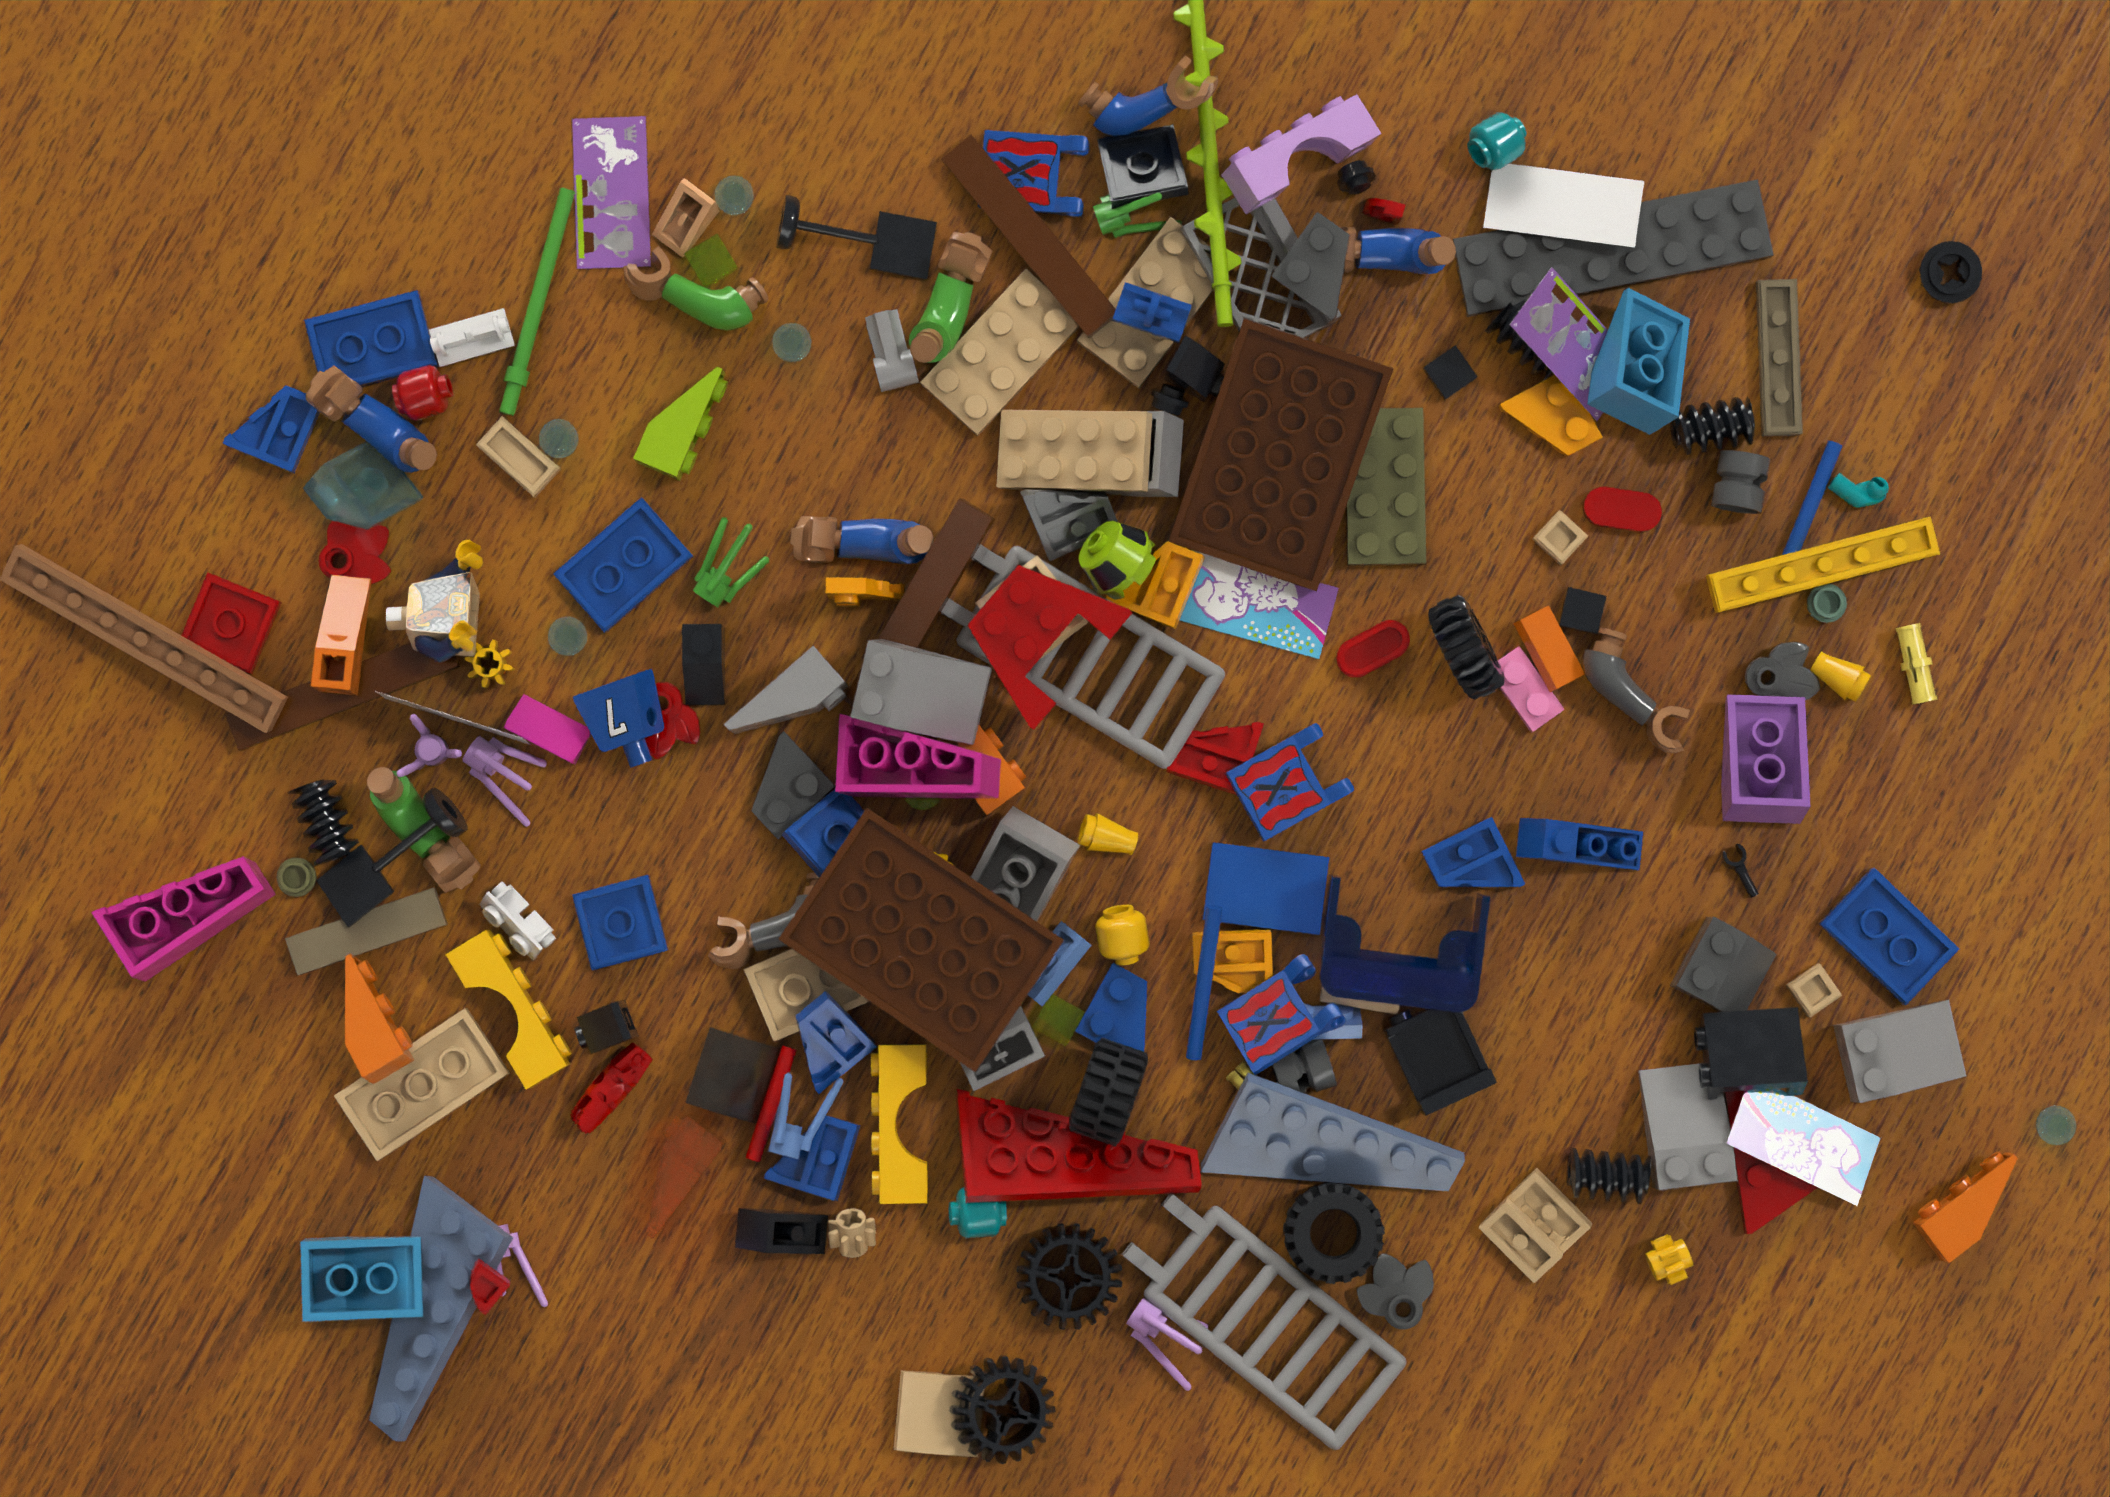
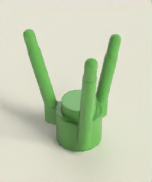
(1114, 219)
(714, 584)

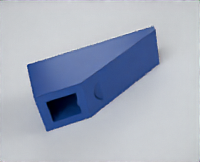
(1579, 843)

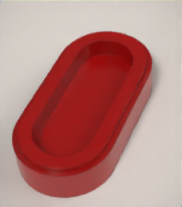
(1622, 509)
(1372, 649)

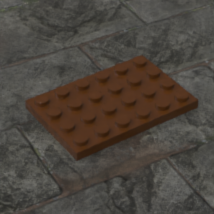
(1280, 454)
(921, 940)

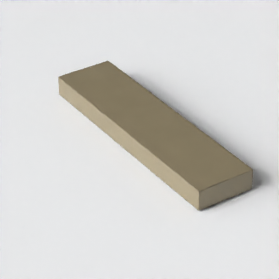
(1779, 357)
(374, 930)

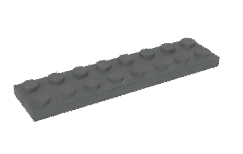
(1672, 239)

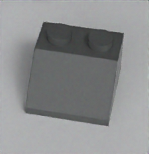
(1723, 967)

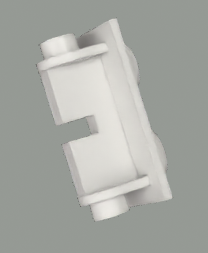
(471, 337)
(505, 912)

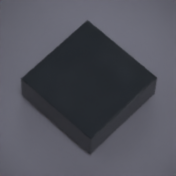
(1450, 372)
(1582, 610)

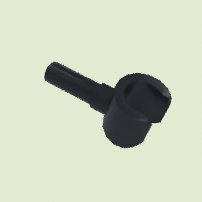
(1741, 870)

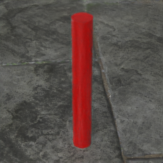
(770, 1104)

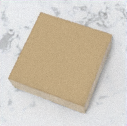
(1560, 537)
(1813, 990)

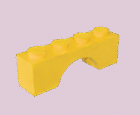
(536, 1050)
(901, 1175)

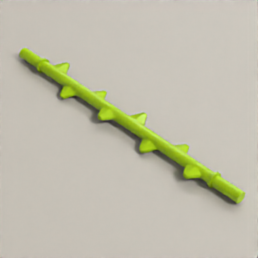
(1206, 156)

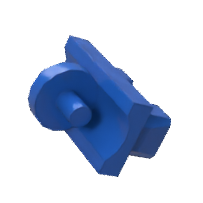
(1152, 312)

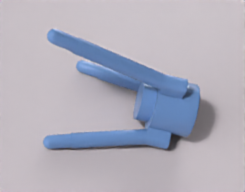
(787, 1138)

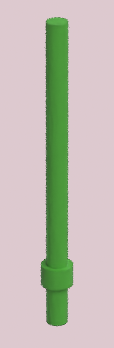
(517, 374)

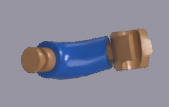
(1128, 114)
(1399, 250)
(379, 425)
(860, 539)

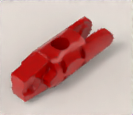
(610, 1088)

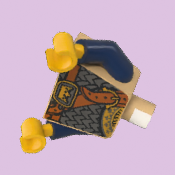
(443, 609)

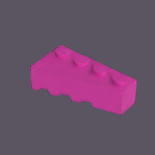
(906, 765)
(173, 920)

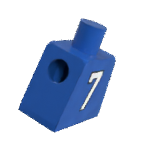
(623, 715)

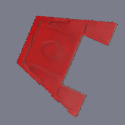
(1025, 621)

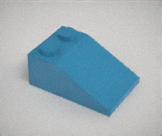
(1641, 364)
(361, 1278)

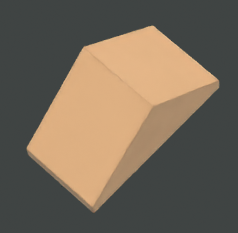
(685, 218)

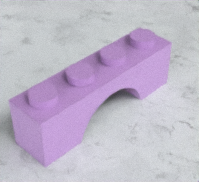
(1337, 133)

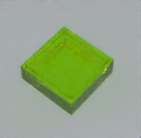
(711, 261)
(1058, 1019)

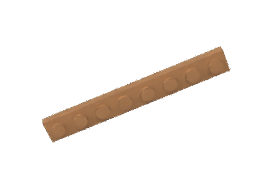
(143, 638)

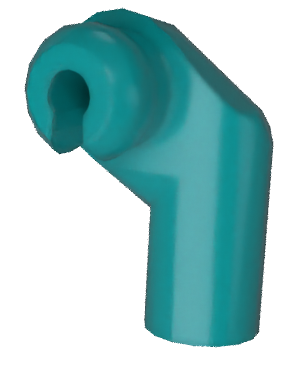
(1859, 494)

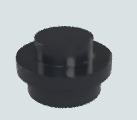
(1355, 177)
(1169, 399)

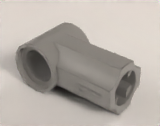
(892, 358)

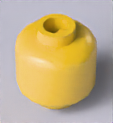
(1122, 934)

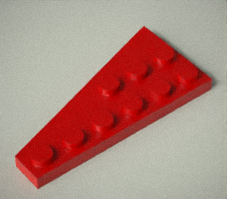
(1036, 1157)

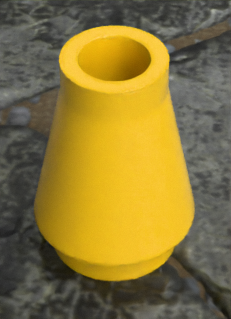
(1841, 676)
(1106, 836)

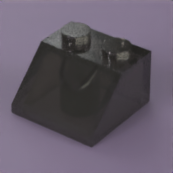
(733, 1075)

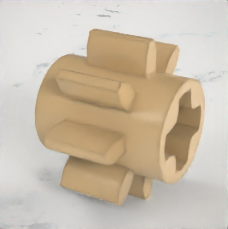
(852, 1233)

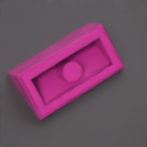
(548, 729)

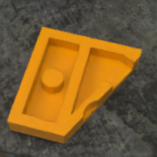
(1554, 415)
(1166, 587)
(849, 591)
(1241, 958)

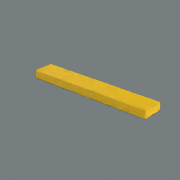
(1822, 564)

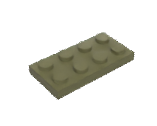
(1389, 494)

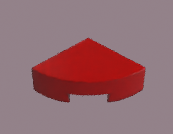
(1384, 210)
(486, 1286)

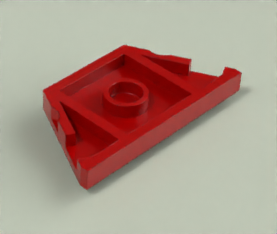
(1761, 1187)

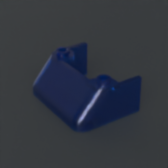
(1401, 979)

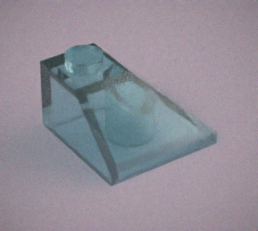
(361, 488)

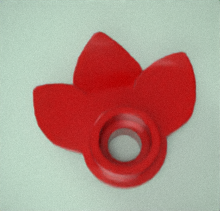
(360, 549)
(679, 722)

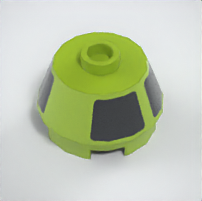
(1116, 558)

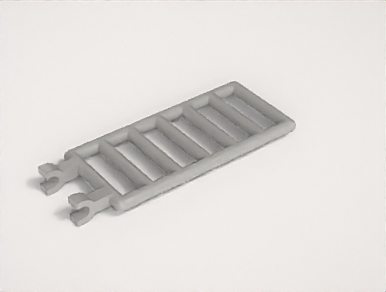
(1067, 696)
(1245, 1364)

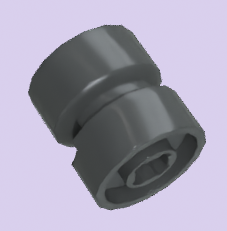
(1740, 482)
(1306, 1068)

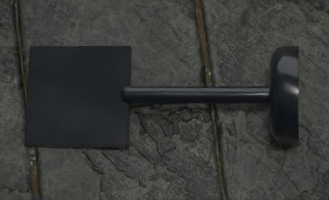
(900, 243)
(357, 881)

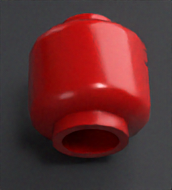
(422, 392)

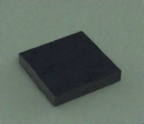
(1143, 165)

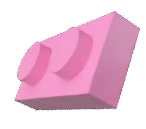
(1527, 690)

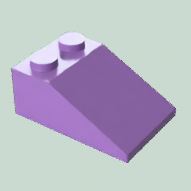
(1765, 760)

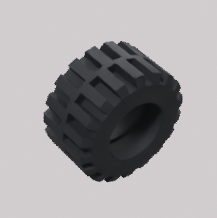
(1108, 1091)
(1358, 1257)

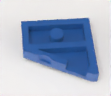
(277, 430)
(1473, 859)
(1117, 1010)
(831, 1040)
(825, 1165)

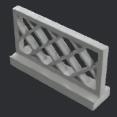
(1280, 238)

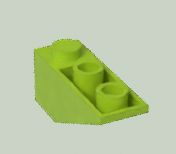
(674, 432)

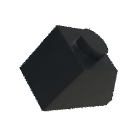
(1195, 370)
(703, 663)
(605, 1027)
(781, 1231)

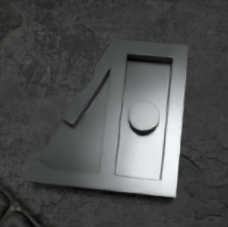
(1316, 265)
(1066, 517)
(789, 787)

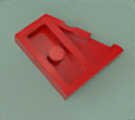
(1214, 752)

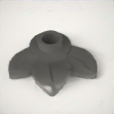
(1786, 671)
(1397, 1285)

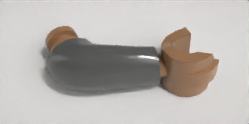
(1609, 677)
(761, 935)

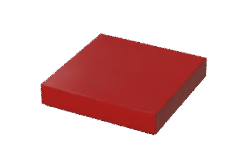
(231, 621)

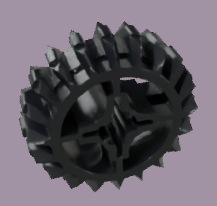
(1466, 647)
(1064, 1309)
(1000, 1423)

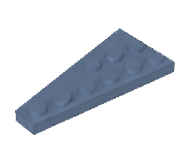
(1301, 1137)
(420, 1347)

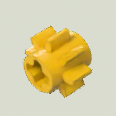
(484, 653)
(1669, 1259)

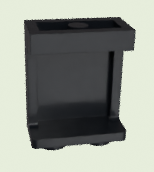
(1751, 1051)
(1438, 1057)

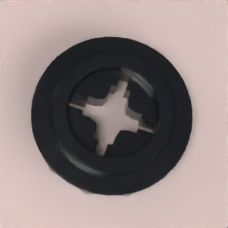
(1968, 270)

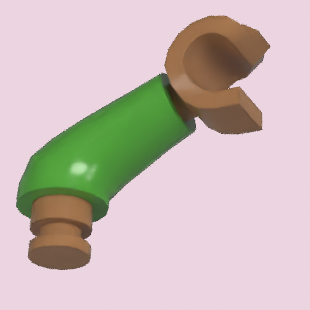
(950, 300)
(718, 308)
(403, 812)

